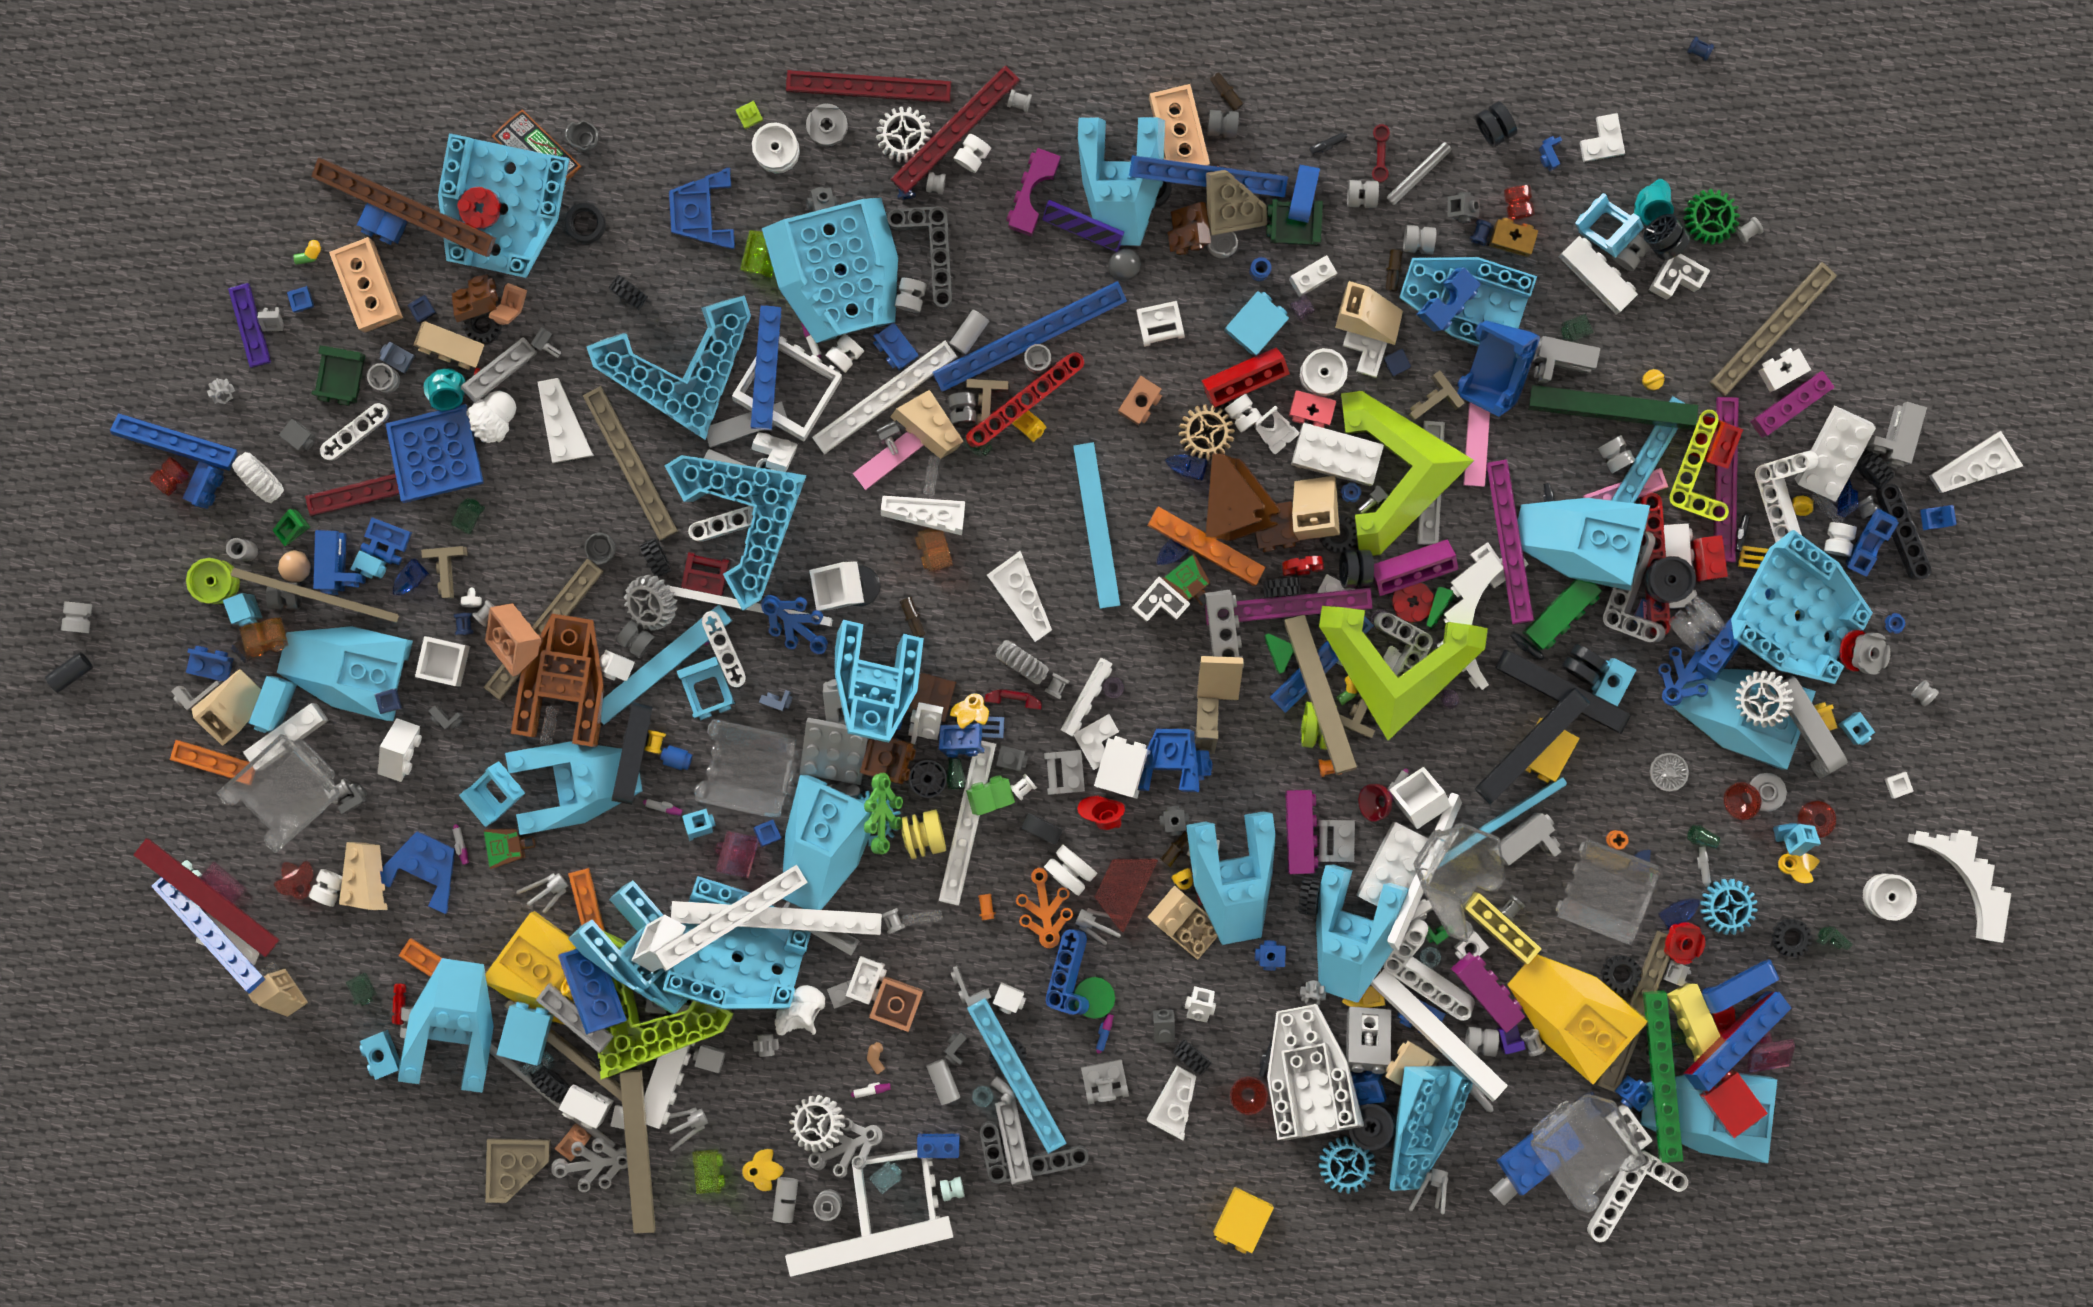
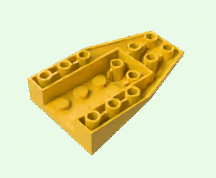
(530, 962)
(1576, 1014)

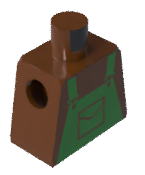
(1189, 580)
(506, 846)

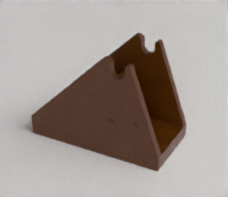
(1236, 501)

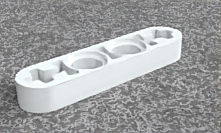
(352, 428)
(720, 650)

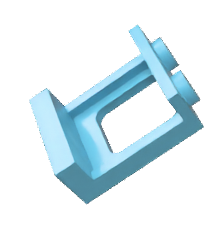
(1621, 238)
(699, 672)
(483, 802)

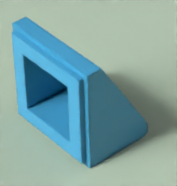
(1781, 830)

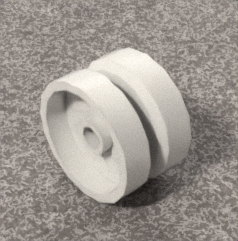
(771, 136)
(1314, 381)
(1070, 870)
(1901, 895)

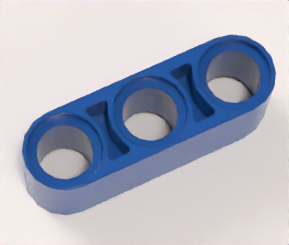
(1304, 193)

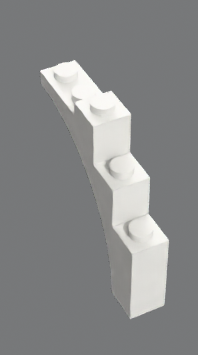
(1471, 586)
(1989, 901)

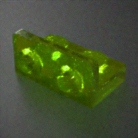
(756, 255)
(707, 1171)

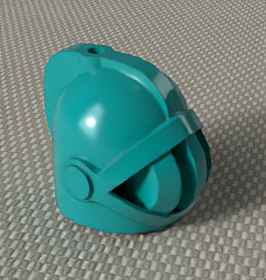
(1653, 202)
(444, 389)

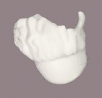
(492, 416)
(804, 1008)

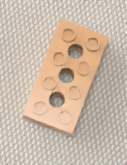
(1187, 119)
(379, 287)

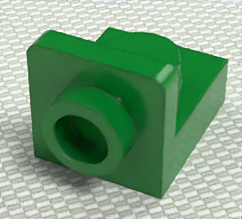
(1438, 937)

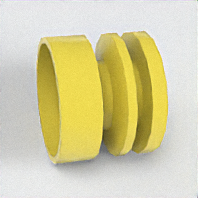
(923, 834)

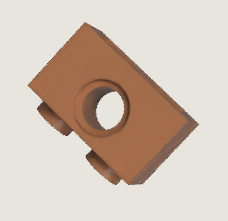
(1145, 389)

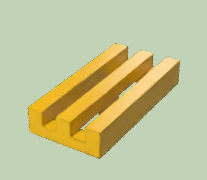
(1742, 556)

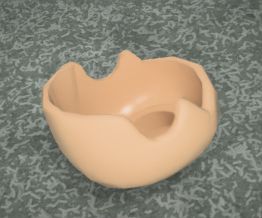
(294, 566)

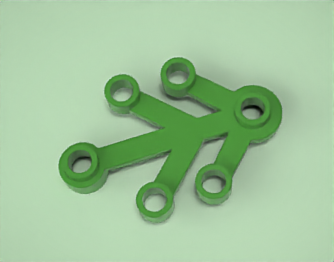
(879, 811)

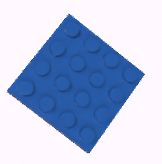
(434, 454)

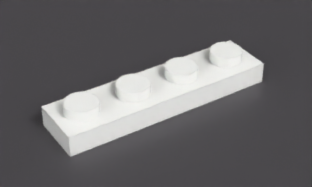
(1083, 702)

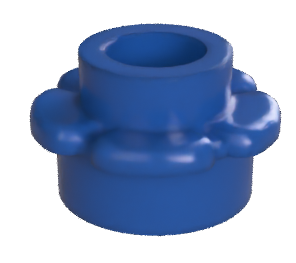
(1351, 486)
(1900, 623)

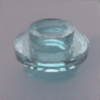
(1436, 960)
(982, 1103)

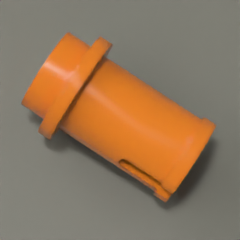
(986, 907)

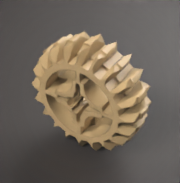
(1203, 423)

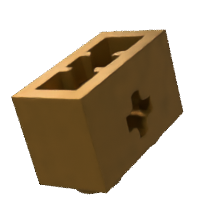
(1502, 238)

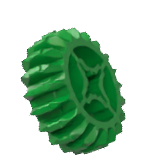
(1706, 211)

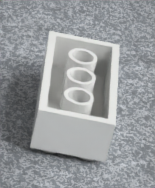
(1837, 451)
(1337, 454)
(1392, 862)

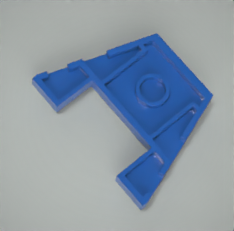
(692, 210)
(1172, 751)
(427, 860)

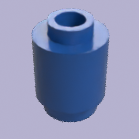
(1260, 263)
(676, 758)

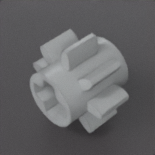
(220, 391)
(1313, 993)
(765, 1045)

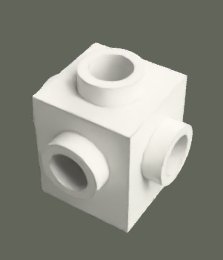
(1200, 1004)

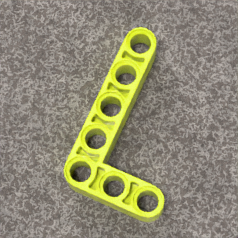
(1694, 469)

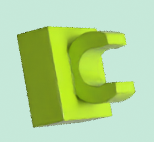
(749, 115)

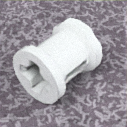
(1025, 780)

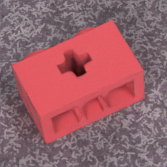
(1304, 401)

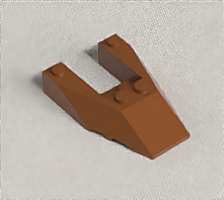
(563, 670)

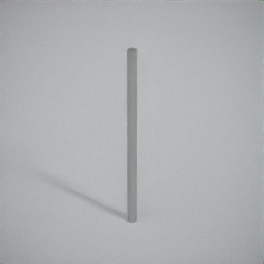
(516, 1069)

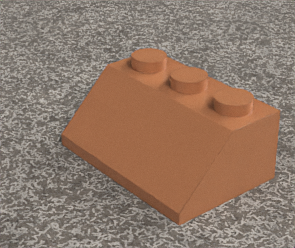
(511, 638)

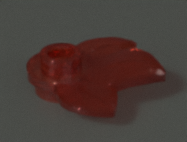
(293, 877)

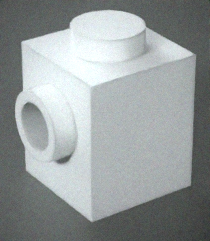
(615, 666)
(1009, 999)

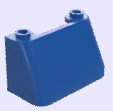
(1498, 367)

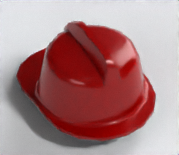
(1102, 811)

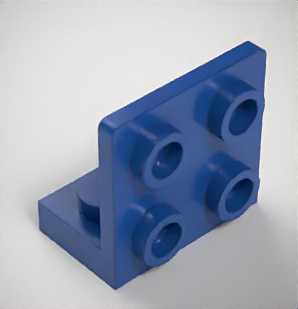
(203, 485)

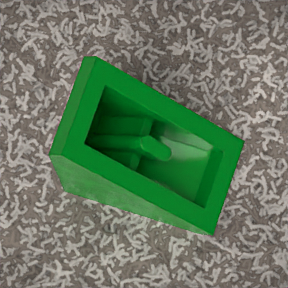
(290, 527)
(1280, 651)

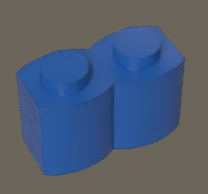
(381, 224)

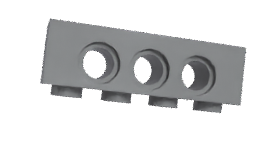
(1215, 602)

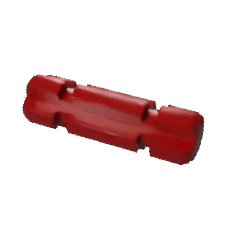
(398, 1003)

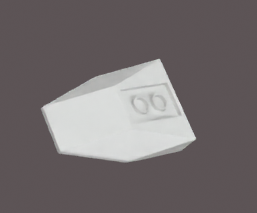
(1309, 1077)

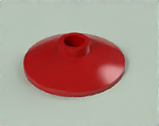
(1847, 649)

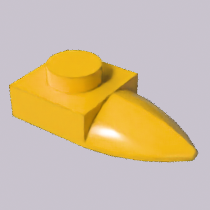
(1370, 999)

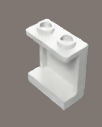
(1122, 767)

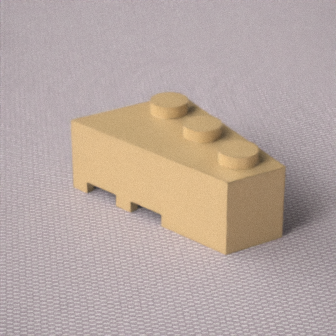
(448, 345)
(929, 423)
(362, 878)
(278, 994)

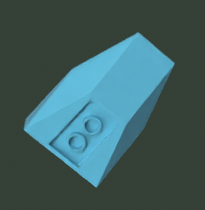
(1499, 297)
(1585, 538)
(345, 666)
(1722, 722)
(823, 840)
(1425, 1120)
(1703, 1131)

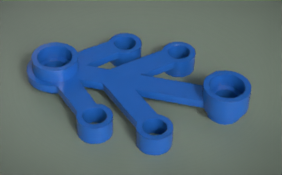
(793, 621)
(1685, 675)

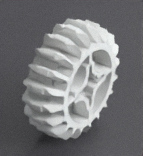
(903, 116)
(257, 477)
(1782, 698)
(802, 1131)

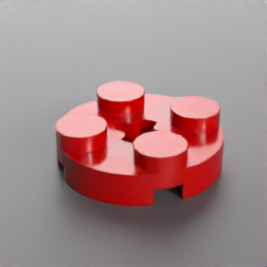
(490, 212)
(1302, 566)
(1417, 612)
(1675, 939)

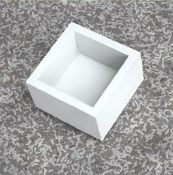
(836, 586)
(442, 661)
(1420, 797)
(656, 936)

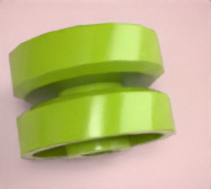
(206, 590)
(1310, 729)

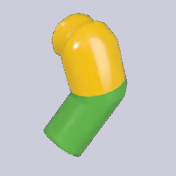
(310, 254)
(1350, 692)

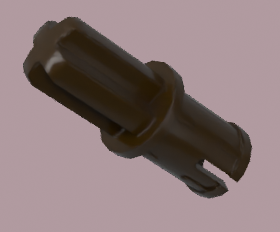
(1226, 91)
(1394, 270)
(912, 617)
(1175, 849)

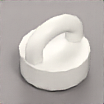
(471, 600)

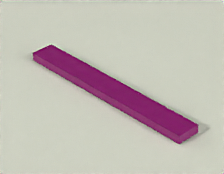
(1727, 483)
(1510, 542)
(1298, 605)

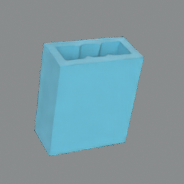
(1257, 323)
(272, 704)
(525, 1033)

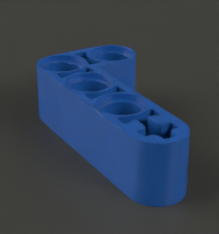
(1070, 971)
(1740, 986)

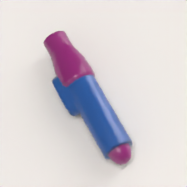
(1104, 1032)

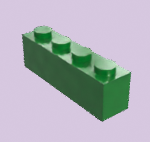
(1561, 612)

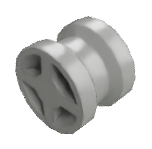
(936, 183)
(1924, 693)

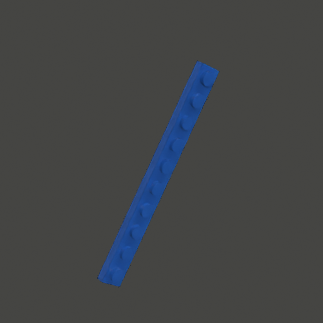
(1029, 335)

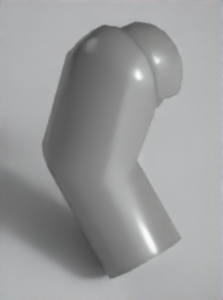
(1001, 1086)

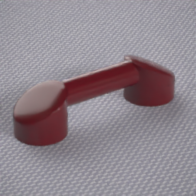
(1381, 135)
(1031, 701)

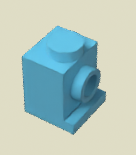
(369, 565)
(1865, 729)
(693, 819)
(1801, 839)

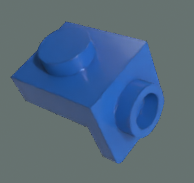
(1548, 156)
(1938, 517)

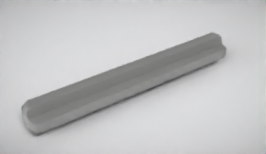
(1419, 173)

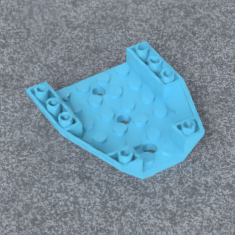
(530, 193)
(806, 264)
(1816, 586)
(718, 981)

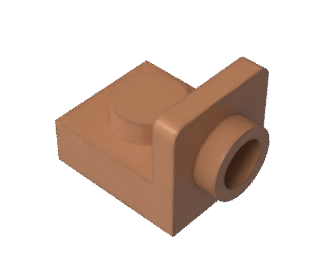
(575, 1134)

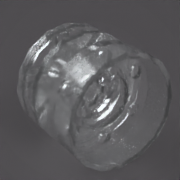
(1701, 620)

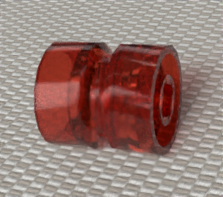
(1519, 203)
(170, 475)

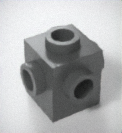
(820, 199)
(1463, 207)
(1165, 820)

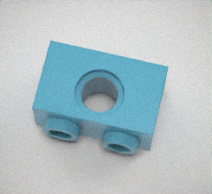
(242, 609)
(1623, 675)
(384, 1043)

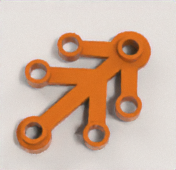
(1044, 911)

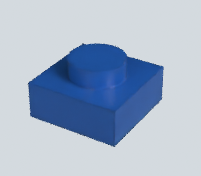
(300, 299)
(767, 833)

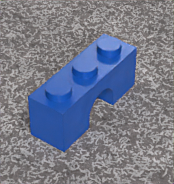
(1461, 288)
(1866, 549)

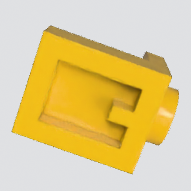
(1030, 425)
(1826, 714)

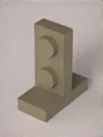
(1434, 397)
(985, 398)
(444, 567)
(1357, 713)
(1207, 724)

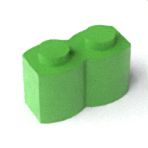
(990, 796)

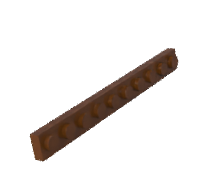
(403, 207)

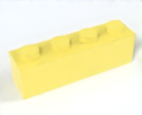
(1501, 928)
(1693, 1018)

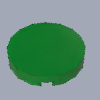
(1099, 995)

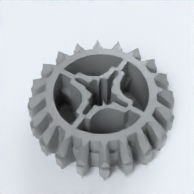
(645, 604)
(1022, 662)

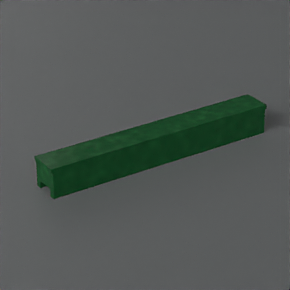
(1613, 407)

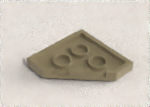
(1232, 205)
(512, 1165)

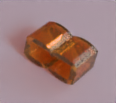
(934, 548)
(263, 637)

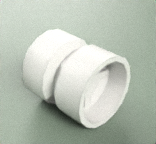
(971, 154)
(847, 346)
(1240, 406)
(1840, 539)
(327, 887)

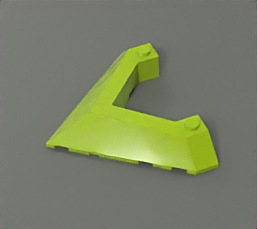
(1431, 461)
(1389, 697)
(642, 1042)

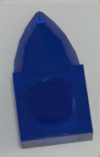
(1188, 466)
(1847, 500)
(1171, 552)
(409, 577)
(1679, 912)

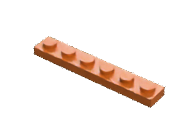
(1206, 547)

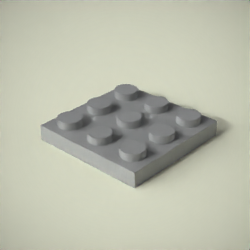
(832, 752)

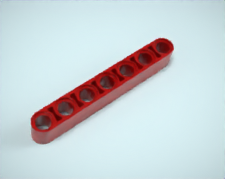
(1034, 397)
(1656, 514)

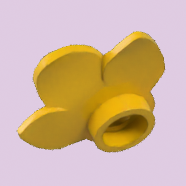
(968, 712)
(1800, 866)
(765, 1169)

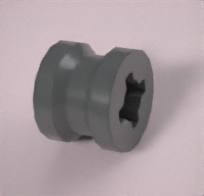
(1867, 506)

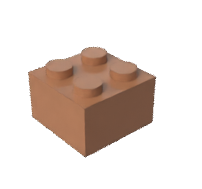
(896, 1004)

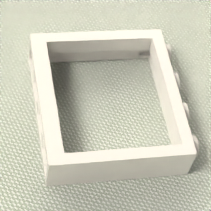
(812, 362)
(929, 1179)

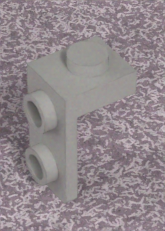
(183, 697)
(964, 995)

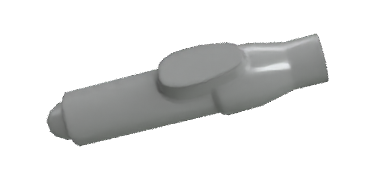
(1704, 866)
(1479, 1095)

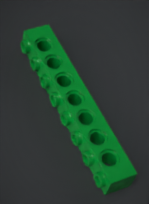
(1662, 1076)

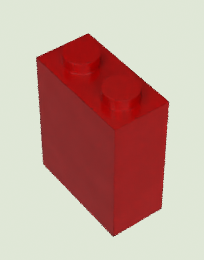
(1709, 558)
(1733, 1104)

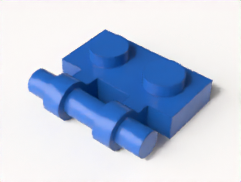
(386, 534)

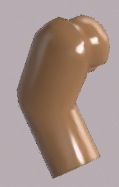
(873, 1057)

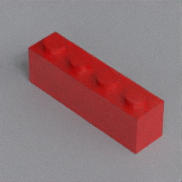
(1245, 377)

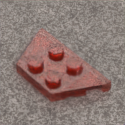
(1123, 888)

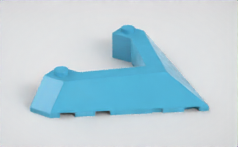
(696, 396)
(773, 499)

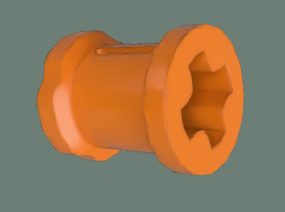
(1326, 767)
(1612, 835)

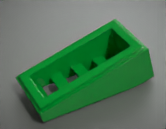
(1441, 602)

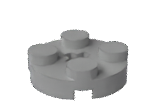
(835, 133)
(1862, 653)

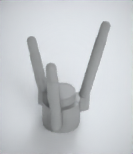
(556, 884)
(1087, 919)
(696, 1119)
(1438, 1179)

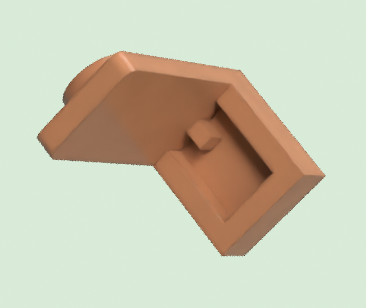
(510, 306)

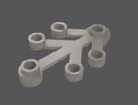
(848, 1148)
(594, 1163)

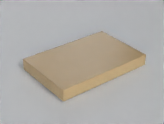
(1220, 677)

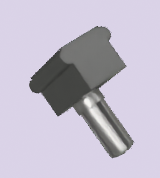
(540, 342)
(888, 434)
(1376, 497)

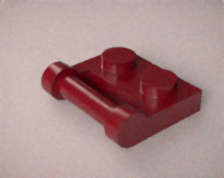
(704, 581)

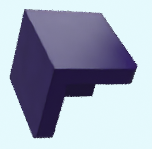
(1510, 1041)

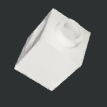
(1479, 944)

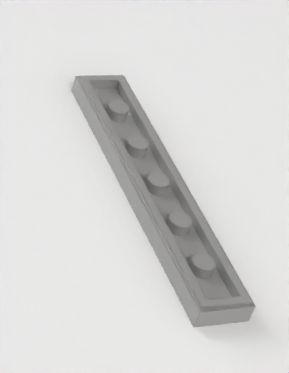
(1430, 519)

